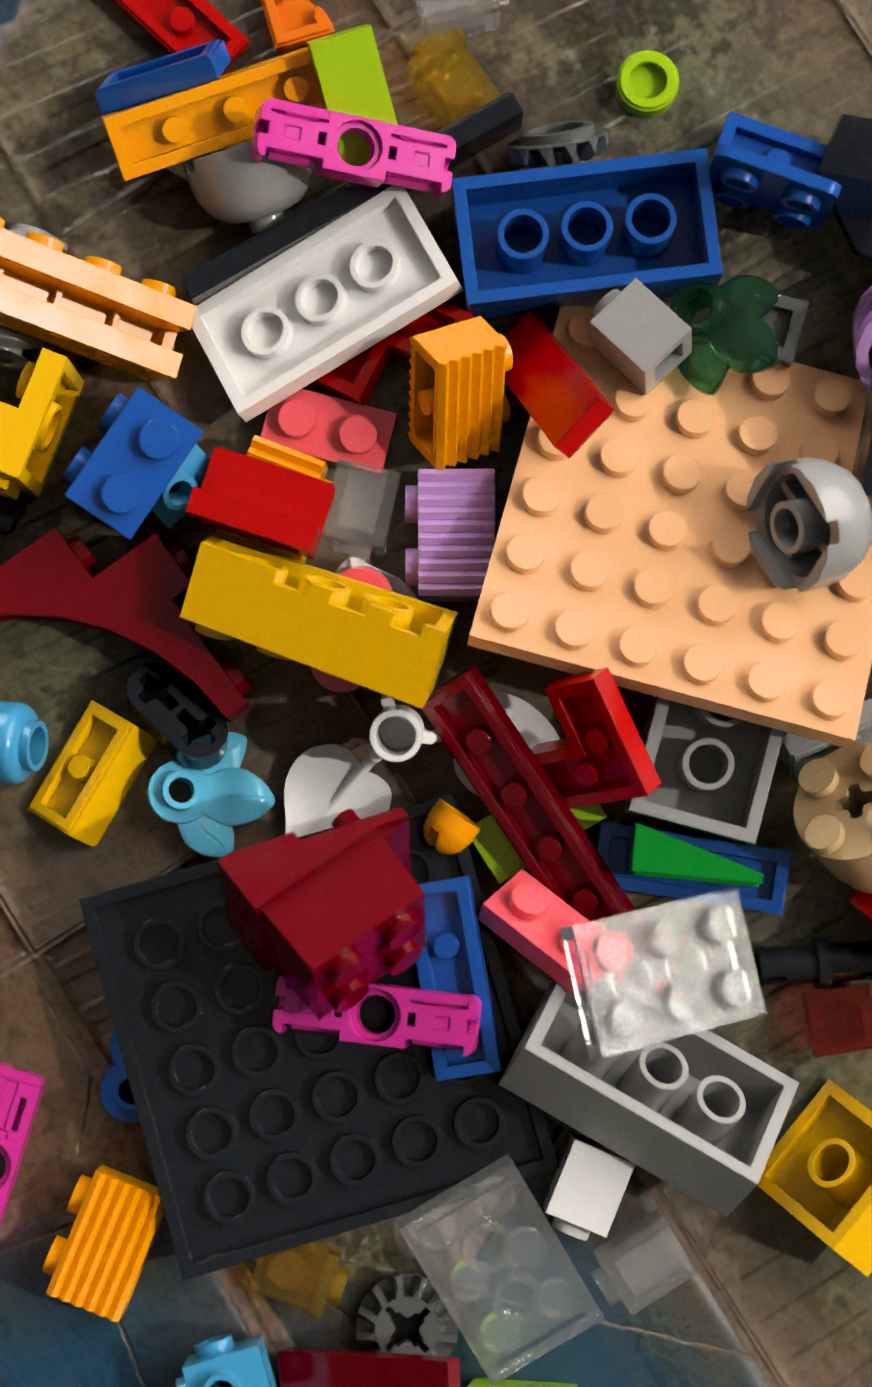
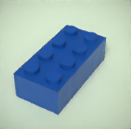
(583, 230)

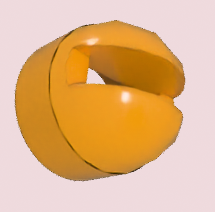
(449, 829)

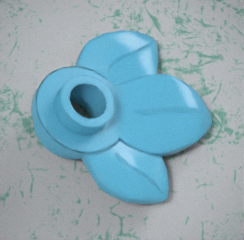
(218, 799)

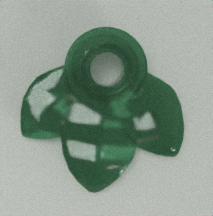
(734, 332)

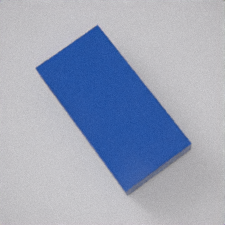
(163, 76)

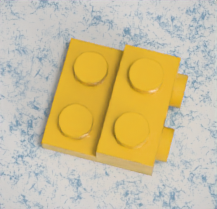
(36, 427)

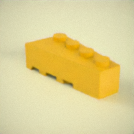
(319, 619)

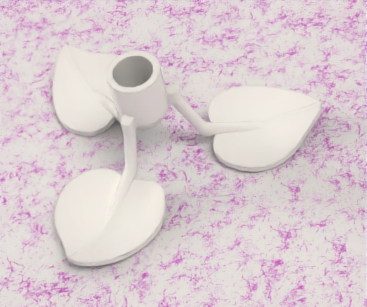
(332, 778)

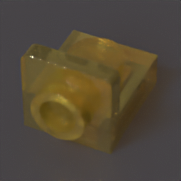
(449, 77)
(303, 1276)

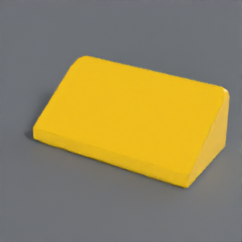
(92, 774)

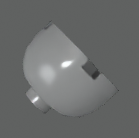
(245, 191)
(809, 523)

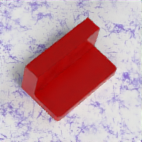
(262, 502)

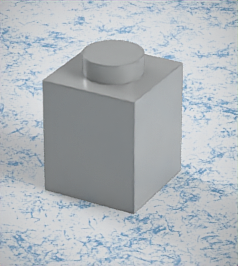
(640, 335)

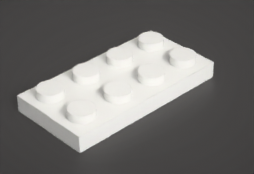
(323, 302)

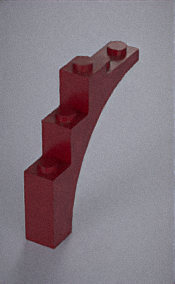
(129, 598)

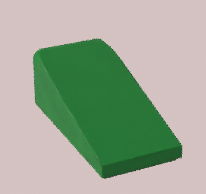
(667, 857)

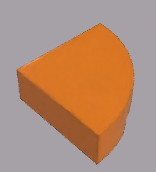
(295, 23)

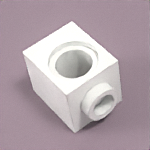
(587, 1188)

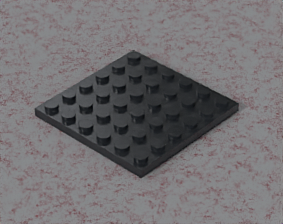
(290, 1131)

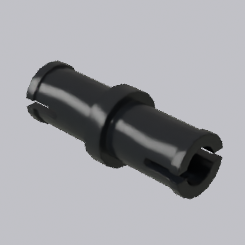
(814, 963)

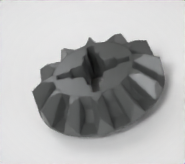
(558, 144)
(408, 1296)

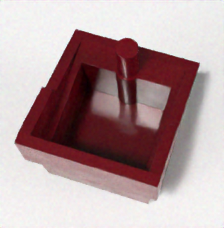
(329, 907)

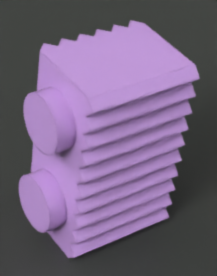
(453, 533)

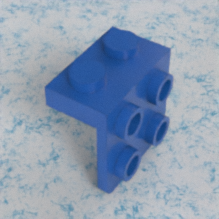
(772, 172)
(132, 462)

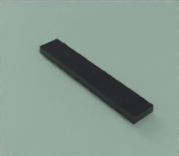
(472, 135)

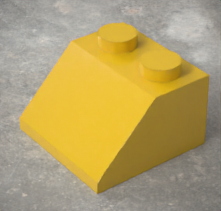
(825, 1173)

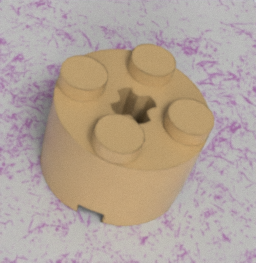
(836, 813)

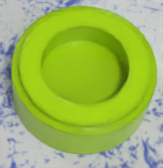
(647, 84)

